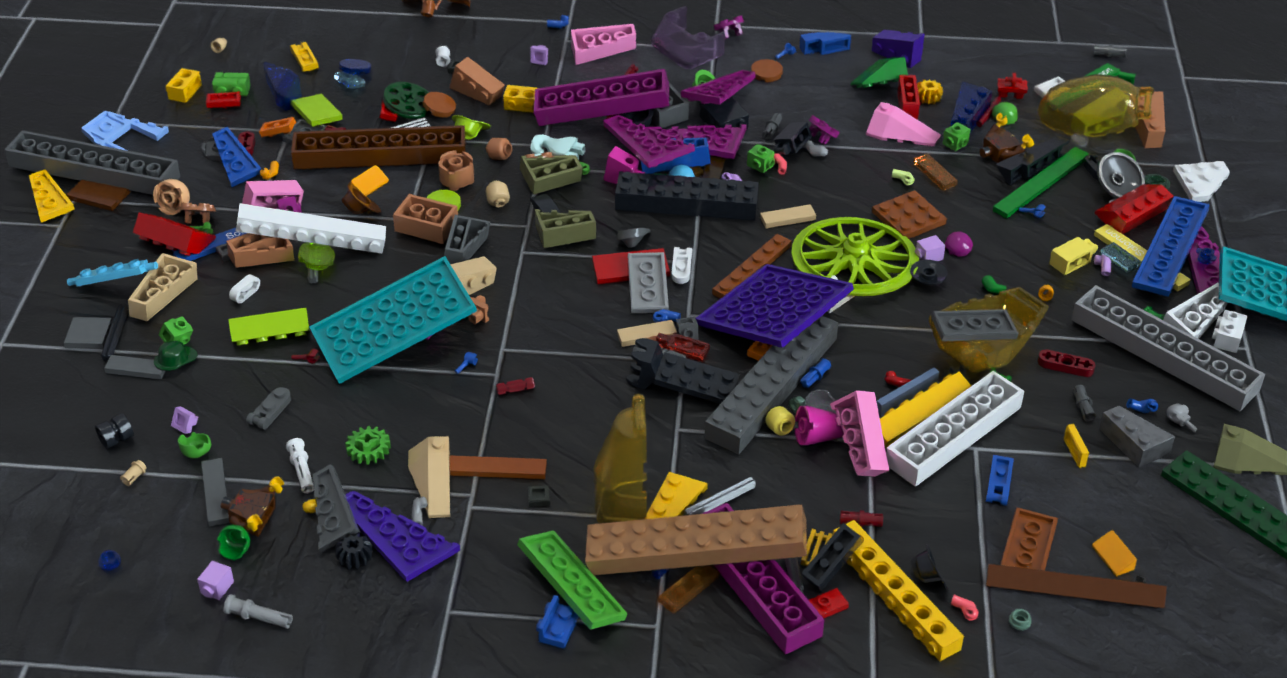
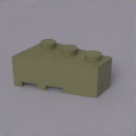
(550, 173)
(564, 228)

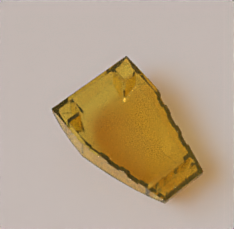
(987, 355)

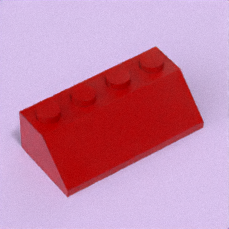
(1135, 207)
(172, 234)

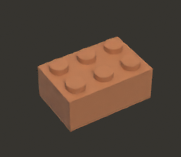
(425, 218)

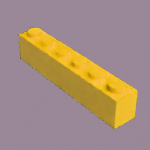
(911, 413)

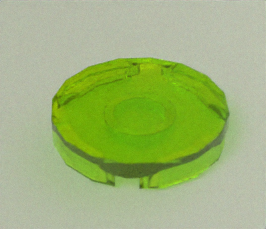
(316, 255)

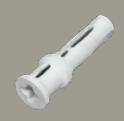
(299, 459)

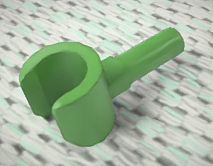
(206, 227)

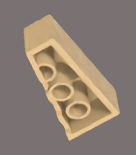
(475, 273)
(161, 286)

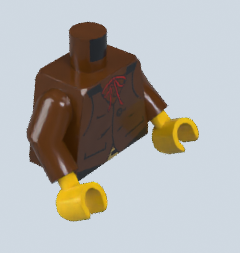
(1001, 144)
(253, 507)

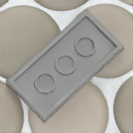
(647, 282)

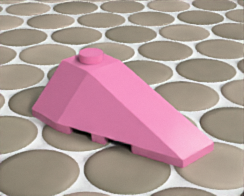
(894, 123)

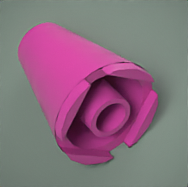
(816, 426)

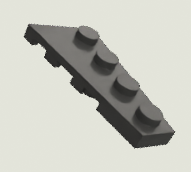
(332, 509)

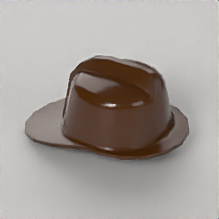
(358, 202)

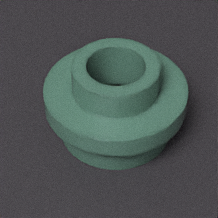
(1020, 619)

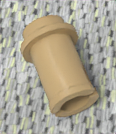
(137, 468)

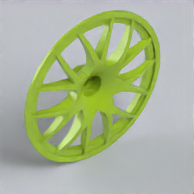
(856, 254)

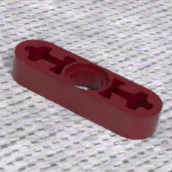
(1080, 370)

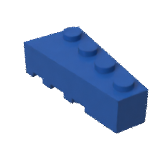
(699, 157)

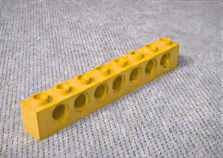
(904, 597)

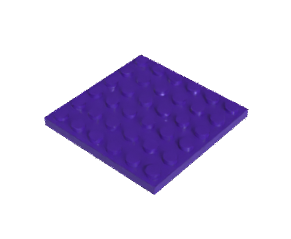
(774, 305)

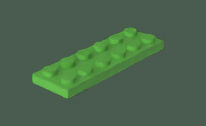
(572, 579)

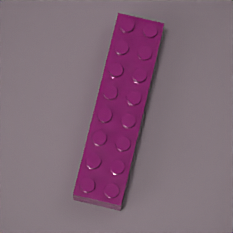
(601, 97)
(773, 599)

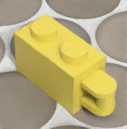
(1072, 255)

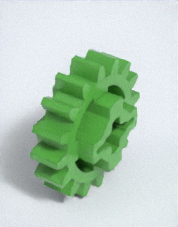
(368, 445)

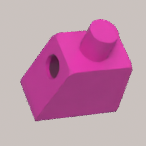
(618, 162)

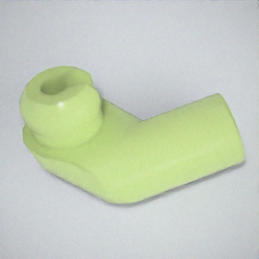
(905, 176)

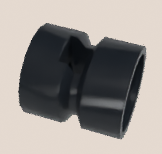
(115, 430)

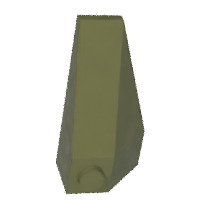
(1245, 451)

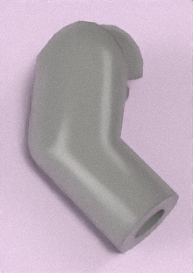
(418, 504)

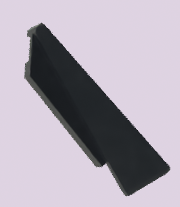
(1032, 161)

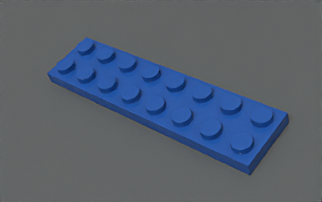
(1170, 246)

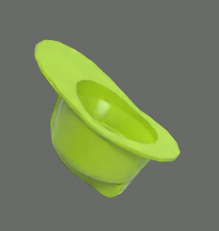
(471, 126)

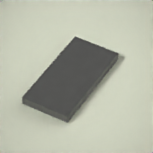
(974, 325)

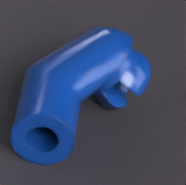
(558, 23)
(665, 315)
(1143, 406)

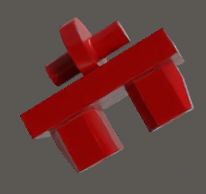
(1012, 85)

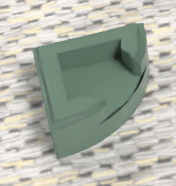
(796, 402)

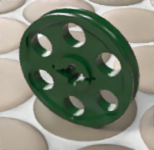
(402, 96)

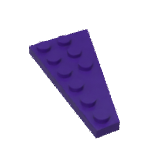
(398, 539)

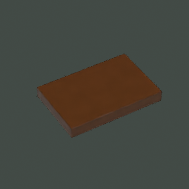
(98, 194)

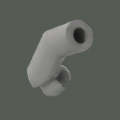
(816, 150)

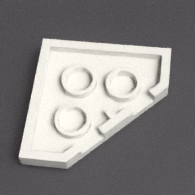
(1201, 179)

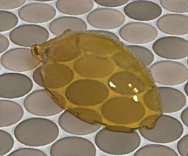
(1094, 105)

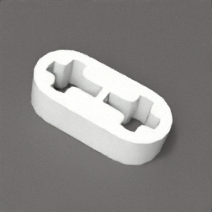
(244, 288)

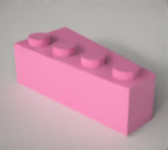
(600, 42)
(862, 431)

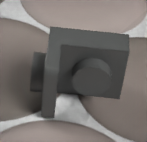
(688, 327)

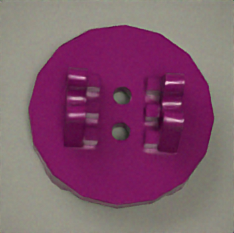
(734, 24)
(824, 128)

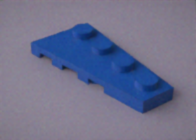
(235, 158)

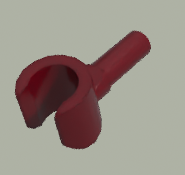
(310, 357)

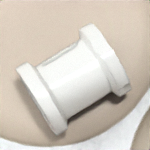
(442, 56)

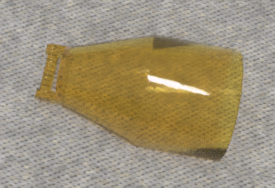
(621, 468)

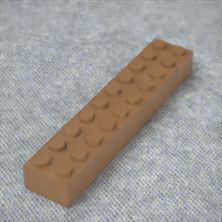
(696, 540)

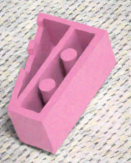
(268, 192)

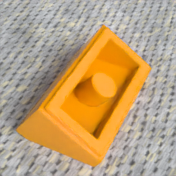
(370, 180)
(1115, 553)

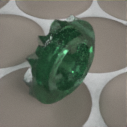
(1157, 179)

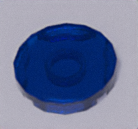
(355, 66)

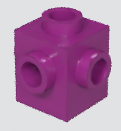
(288, 203)

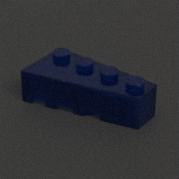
(971, 104)

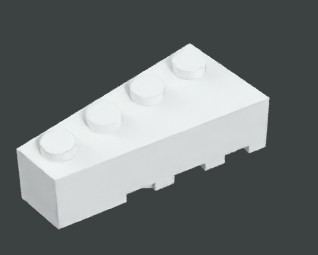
(1198, 312)

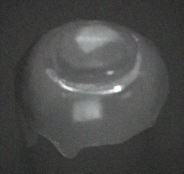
(820, 399)

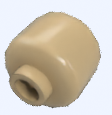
(497, 194)

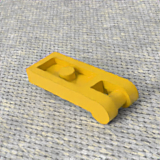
(304, 56)

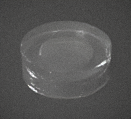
(1079, 140)

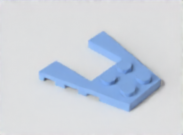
(110, 126)

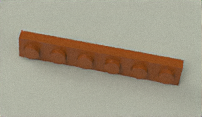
(765, 255)

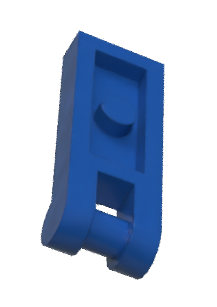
(1000, 479)

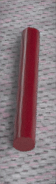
(988, 112)

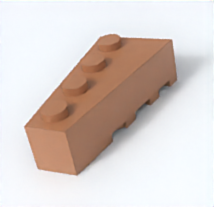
(1152, 129)

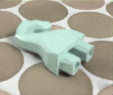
(560, 146)

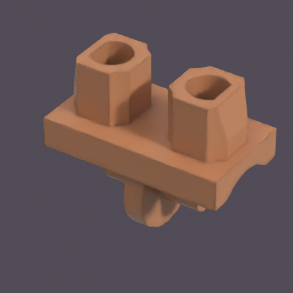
(482, 307)

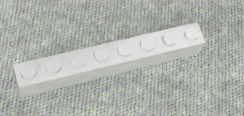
(310, 228)

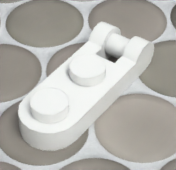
(681, 265)

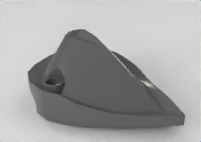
(632, 236)

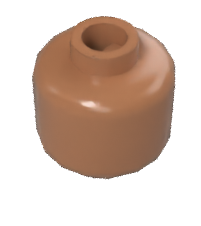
(499, 148)

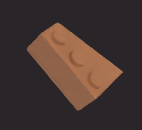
(476, 82)
(258, 250)

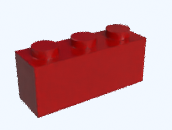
(908, 95)

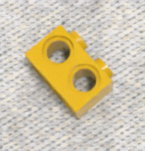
(183, 85)
(519, 98)

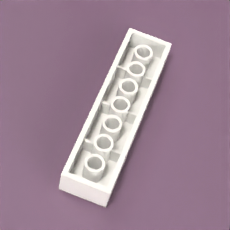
(954, 428)

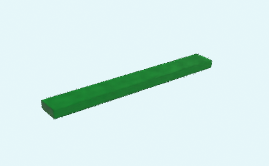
(1040, 182)

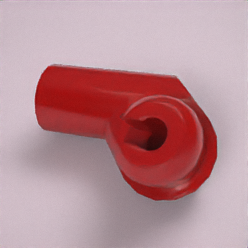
(892, 379)

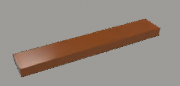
(498, 467)

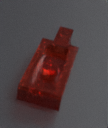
(684, 345)

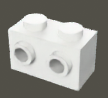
(1229, 331)

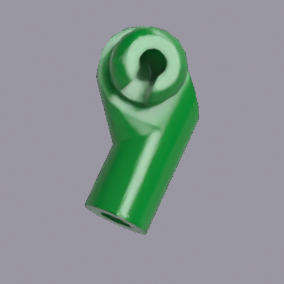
(991, 285)

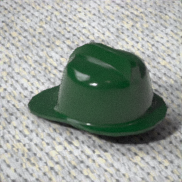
(174, 355)

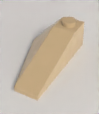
(431, 474)

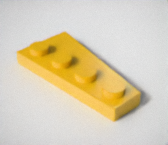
(675, 496)

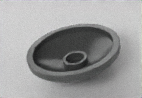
(1119, 174)

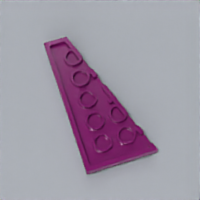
(719, 89)
(721, 141)
(648, 145)
(1204, 274)

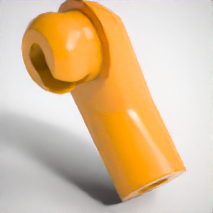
(273, 171)

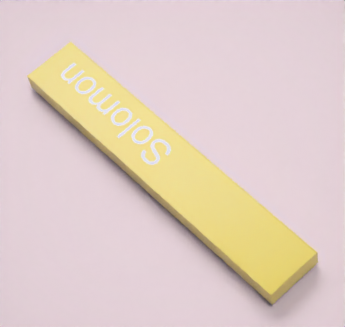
(1109, 235)

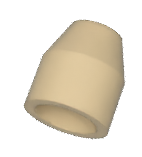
(218, 45)

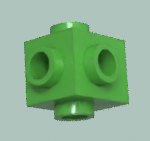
(956, 136)
(760, 158)
(176, 330)

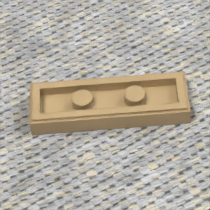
(788, 216)
(629, 335)

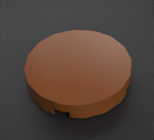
(767, 70)
(439, 104)

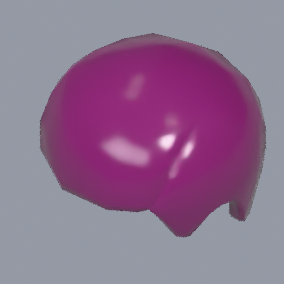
(958, 244)

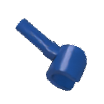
(788, 49)
(1038, 211)
(469, 358)

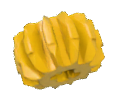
(929, 91)

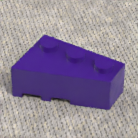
(897, 44)

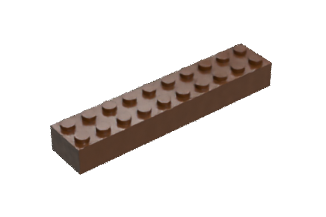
(375, 146)

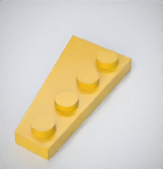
(48, 196)

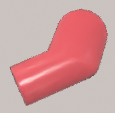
(782, 164)
(968, 607)

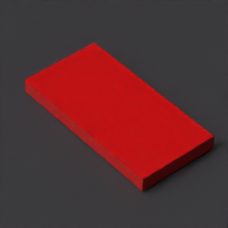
(614, 267)

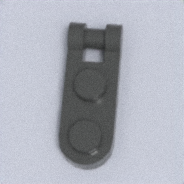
(270, 408)

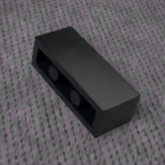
(832, 557)

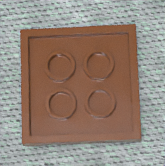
(909, 214)

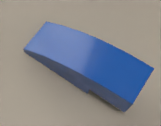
(824, 42)

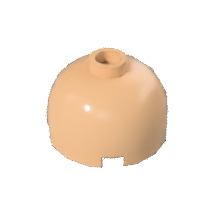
(170, 195)

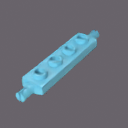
(116, 271)

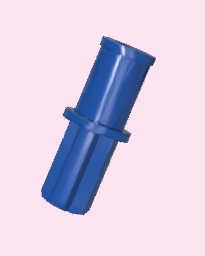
(815, 373)

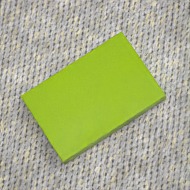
(316, 110)

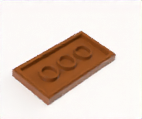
(1029, 540)

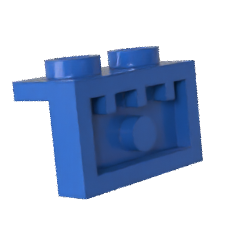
(556, 624)

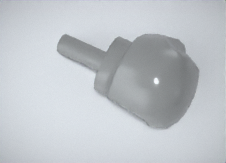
(1179, 415)

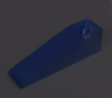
(283, 84)

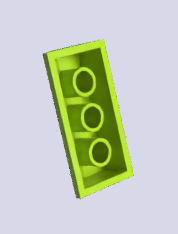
(269, 325)

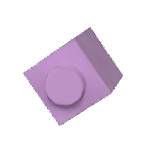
(930, 249)
(215, 580)

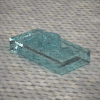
(349, 80)
(1120, 257)

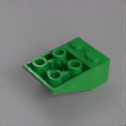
(882, 72)

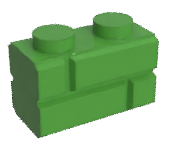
(231, 83)

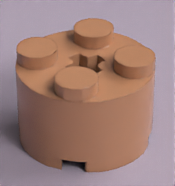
(456, 170)

